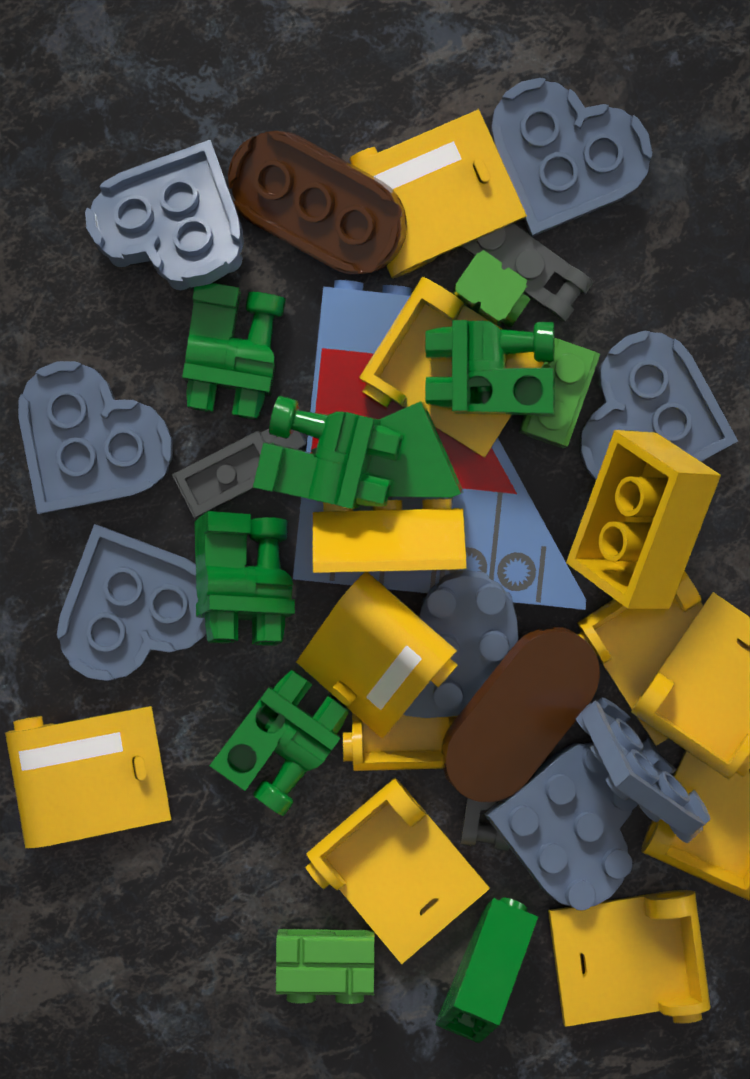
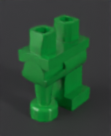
(226, 362)
(480, 374)
(341, 460)
(240, 592)
(290, 732)

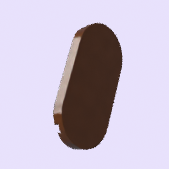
(317, 202)
(520, 714)

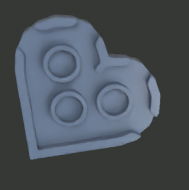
(566, 155)
(171, 215)
(654, 388)
(85, 442)
(126, 604)
(480, 624)
(640, 771)
(568, 828)

